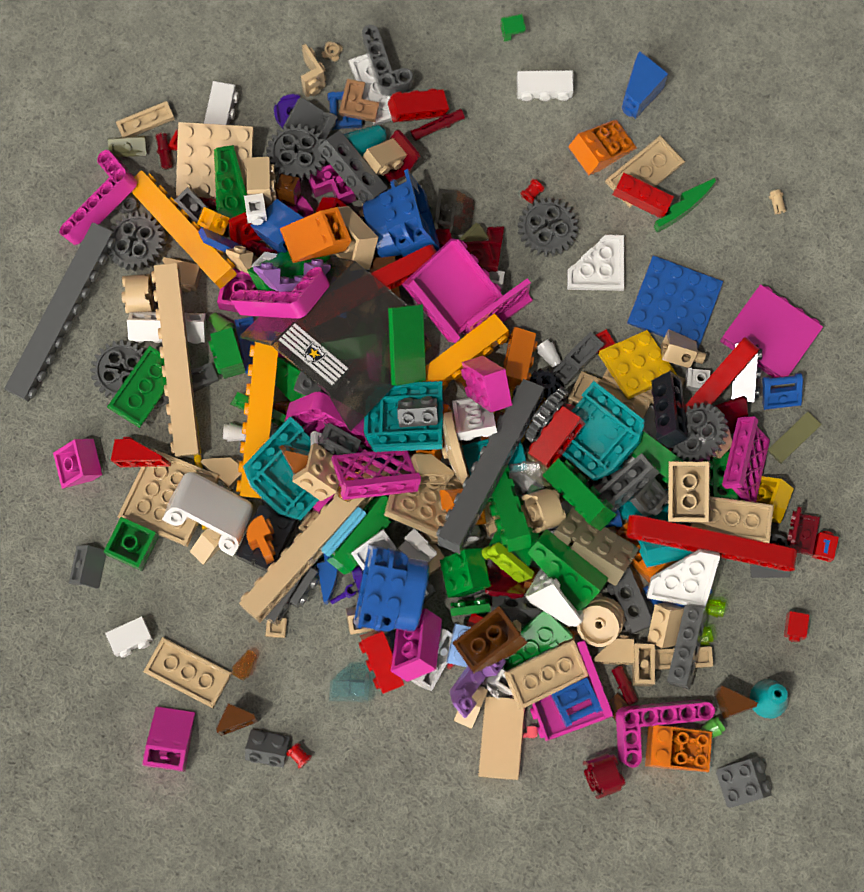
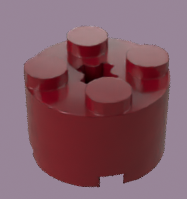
(603, 775)

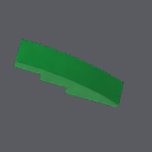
(688, 201)

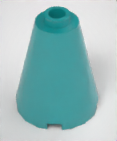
(366, 138)
(771, 698)

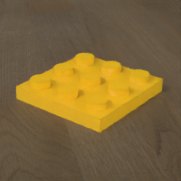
(635, 363)

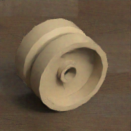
(601, 622)

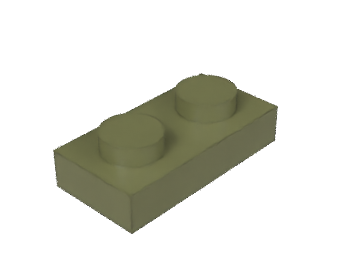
(128, 146)

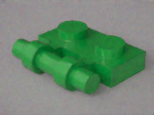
(470, 607)

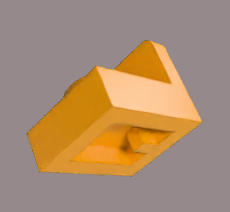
(213, 221)

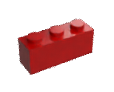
(417, 105)
(642, 195)
(556, 437)
(380, 660)

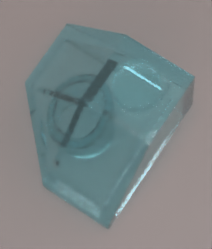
(351, 684)

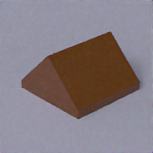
(732, 703)
(234, 719)

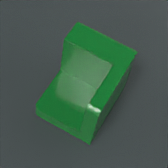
(512, 25)

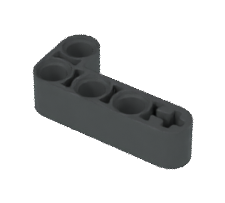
(381, 60)

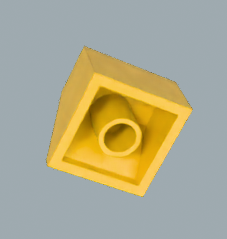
(776, 493)

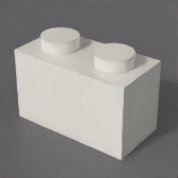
(129, 636)

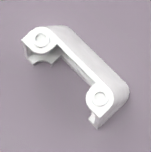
(211, 507)
(547, 596)

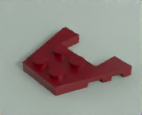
(485, 251)

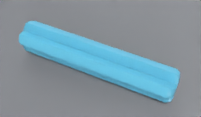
(342, 533)

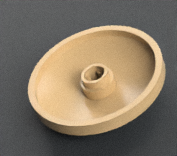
(453, 448)

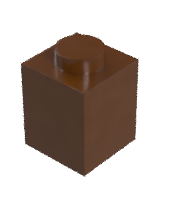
(288, 189)

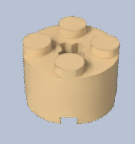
(138, 293)
(542, 510)

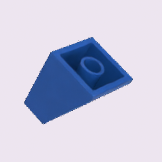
(644, 85)
(277, 216)

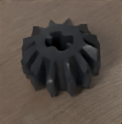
(545, 377)

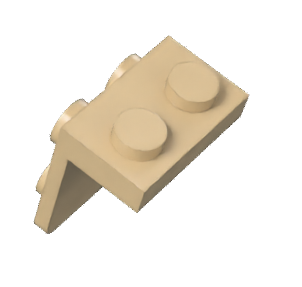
(315, 79)
(319, 475)

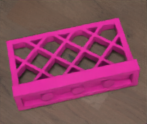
(504, 307)
(739, 458)
(378, 485)

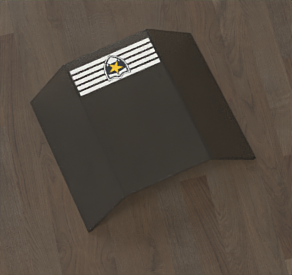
(340, 340)

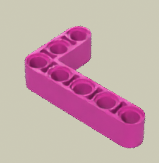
(102, 201)
(283, 304)
(320, 407)
(655, 718)

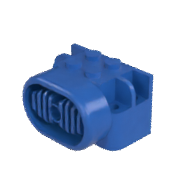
(401, 219)
(391, 590)

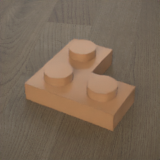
(353, 104)

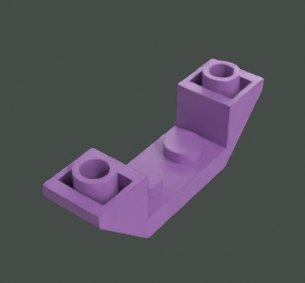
(272, 278)
(467, 684)

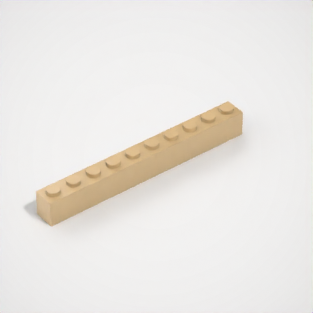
(176, 359)
(301, 555)

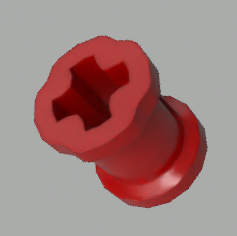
(532, 191)
(299, 755)

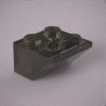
(454, 211)

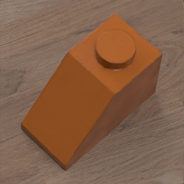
(295, 457)

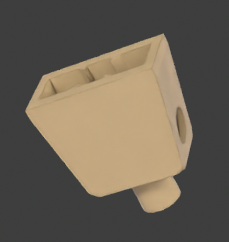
(680, 350)

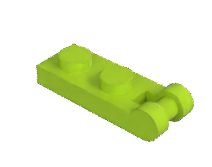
(508, 562)

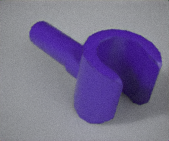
(343, 595)

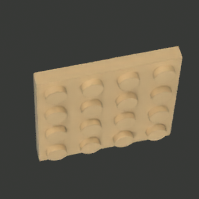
(196, 154)
(152, 493)
(421, 508)

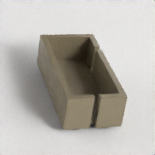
(600, 548)

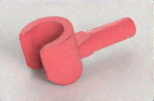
(532, 732)

